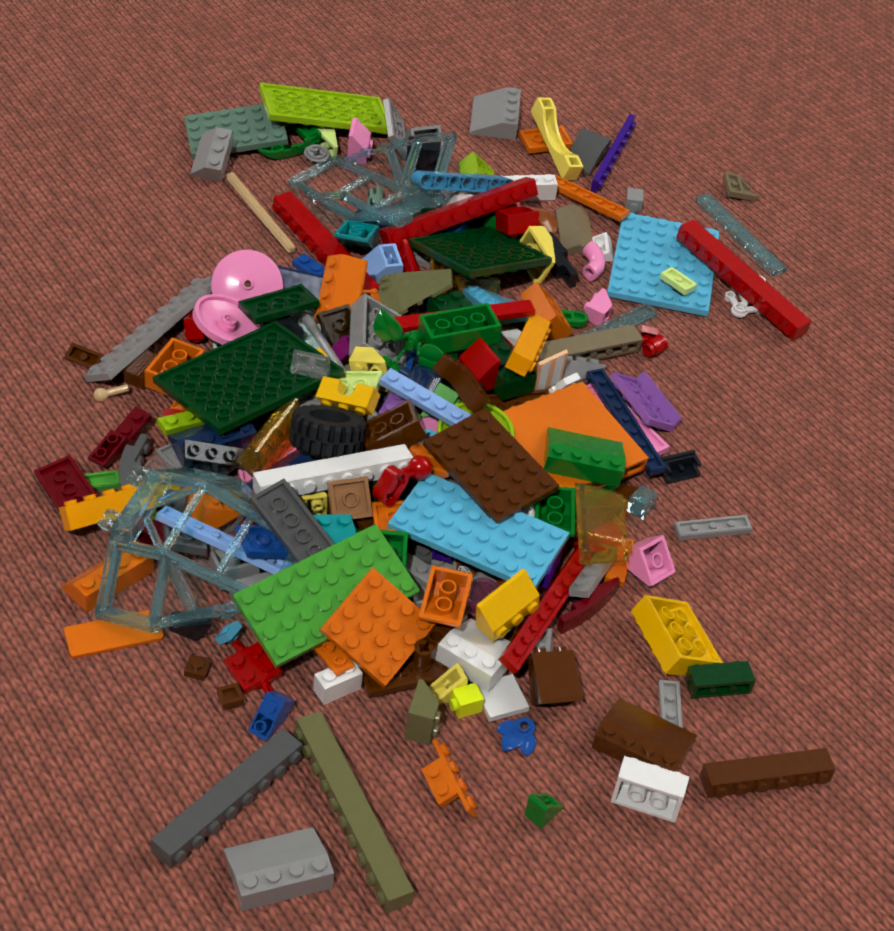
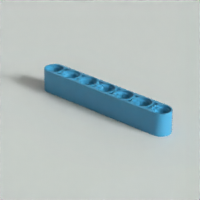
(457, 181)

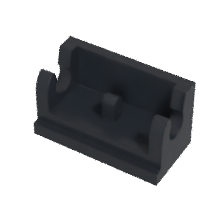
(681, 467)

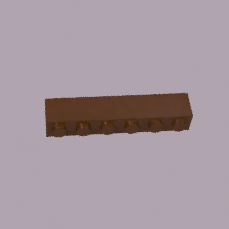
(767, 772)

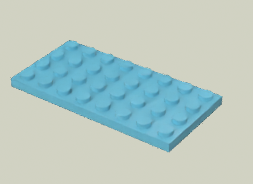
(452, 523)

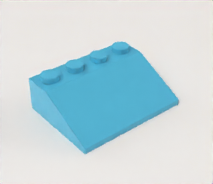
(478, 295)

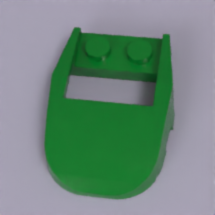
(309, 133)

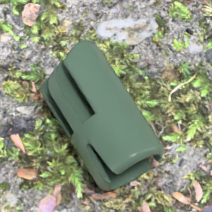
(374, 195)

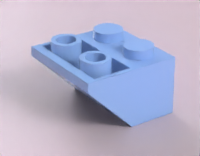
(383, 260)

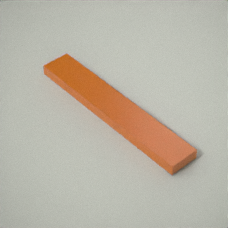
(591, 199)

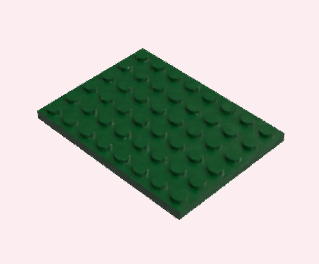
(241, 378)

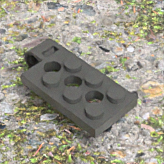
(184, 542)

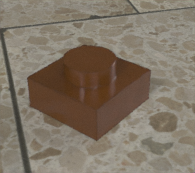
(197, 667)
(230, 696)

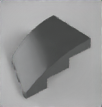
(590, 149)

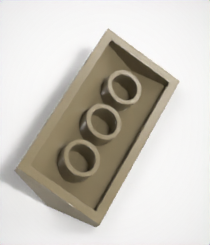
(573, 228)

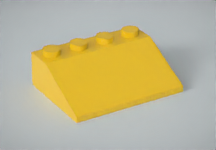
(674, 634)

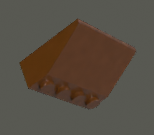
(643, 736)

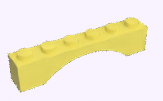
(545, 116)

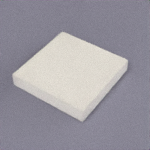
(504, 699)

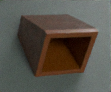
(553, 677)

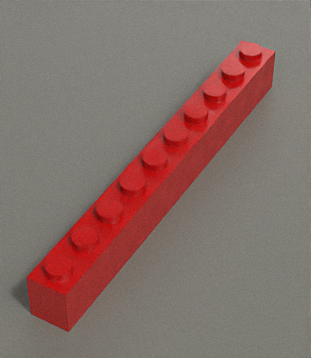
(461, 211)
(311, 231)
(743, 279)

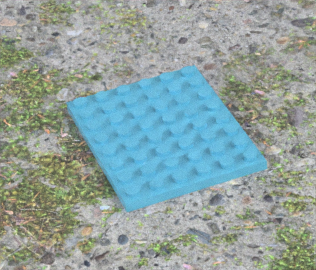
(643, 252)

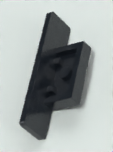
(212, 456)

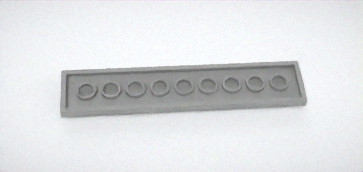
(149, 332)

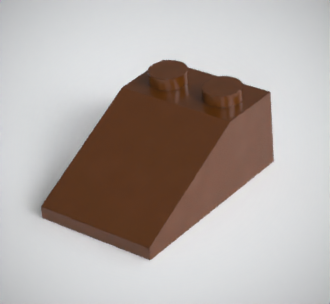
(395, 427)

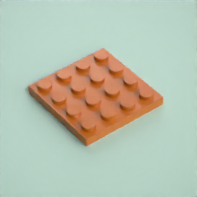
(376, 627)

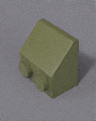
(423, 715)

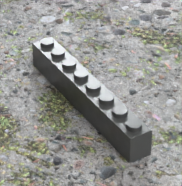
(226, 799)

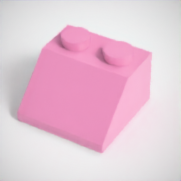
(358, 139)
(651, 560)

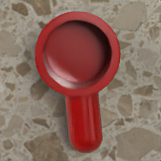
(654, 345)

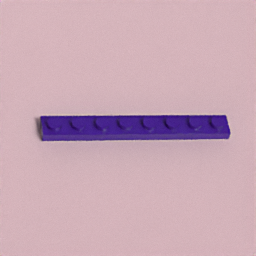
(612, 155)

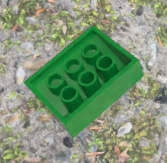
(584, 457)

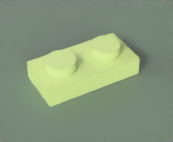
(678, 281)

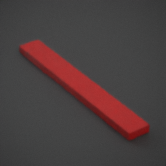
(502, 311)

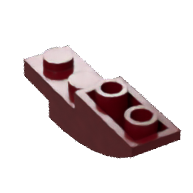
(113, 444)

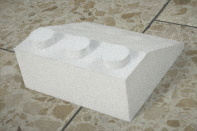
(474, 653)

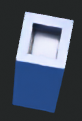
(270, 714)

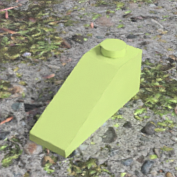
(328, 139)

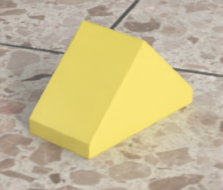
(451, 679)

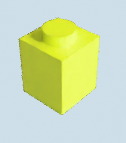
(466, 700)

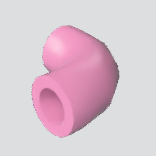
(596, 261)

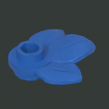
(517, 737)

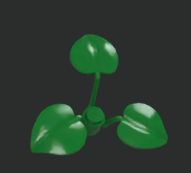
(388, 328)

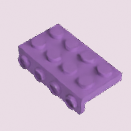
(647, 400)

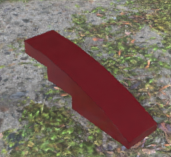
(588, 607)

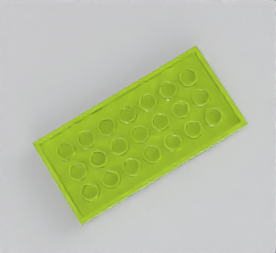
(322, 107)

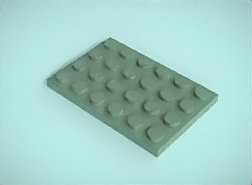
(249, 127)

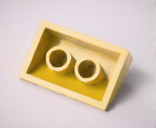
(507, 606)

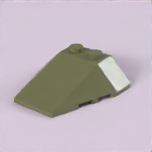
(408, 288)

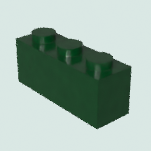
(719, 679)

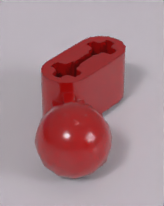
(394, 479)

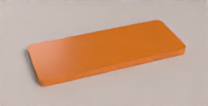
(105, 636)

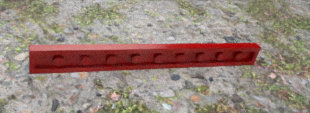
(537, 622)

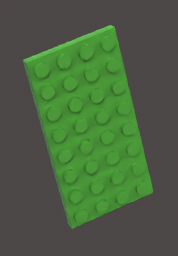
(298, 600)

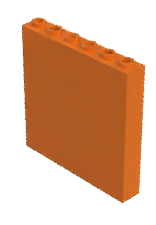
(574, 411)

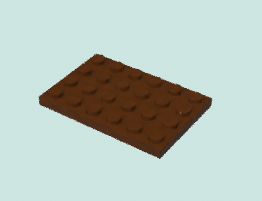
(491, 466)

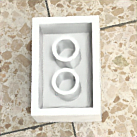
(650, 789)

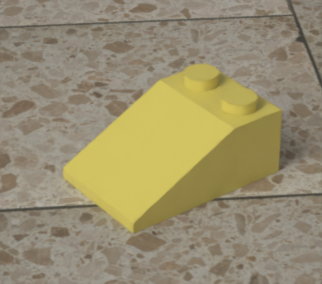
(541, 240)

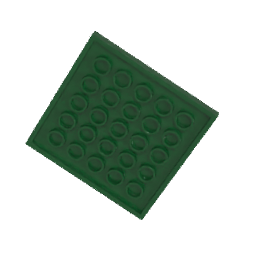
(479, 252)

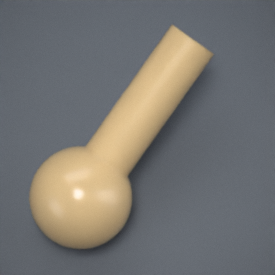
(102, 394)

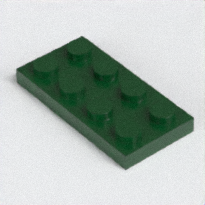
(278, 304)

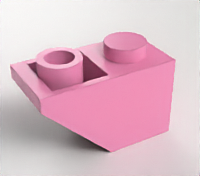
(598, 308)

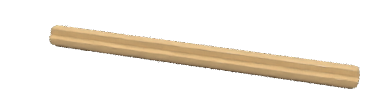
(261, 212)

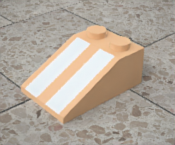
(550, 370)

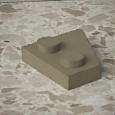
(737, 187)

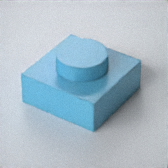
(228, 633)

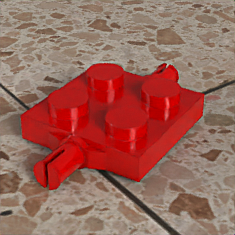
(251, 667)

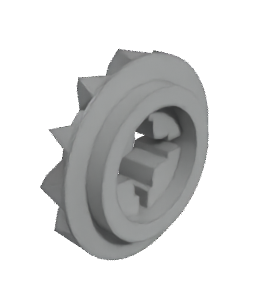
(313, 150)

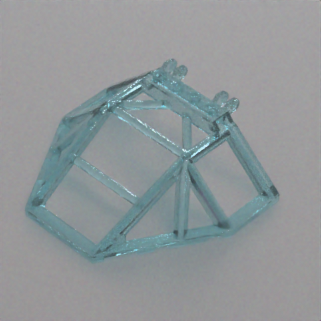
(394, 214)
(137, 515)

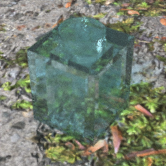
(642, 502)

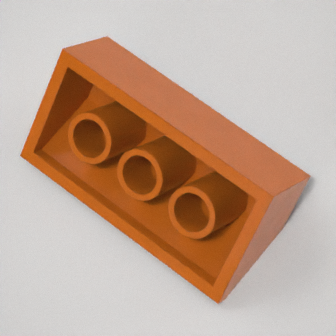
(341, 282)
(86, 586)

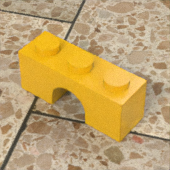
(361, 400)

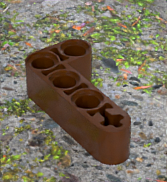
(463, 382)
(426, 648)

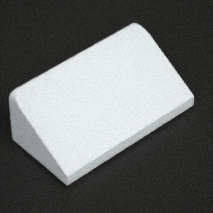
(605, 244)

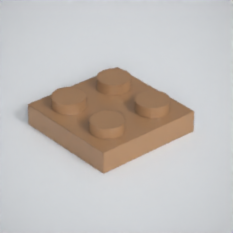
(350, 497)

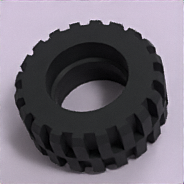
(327, 431)

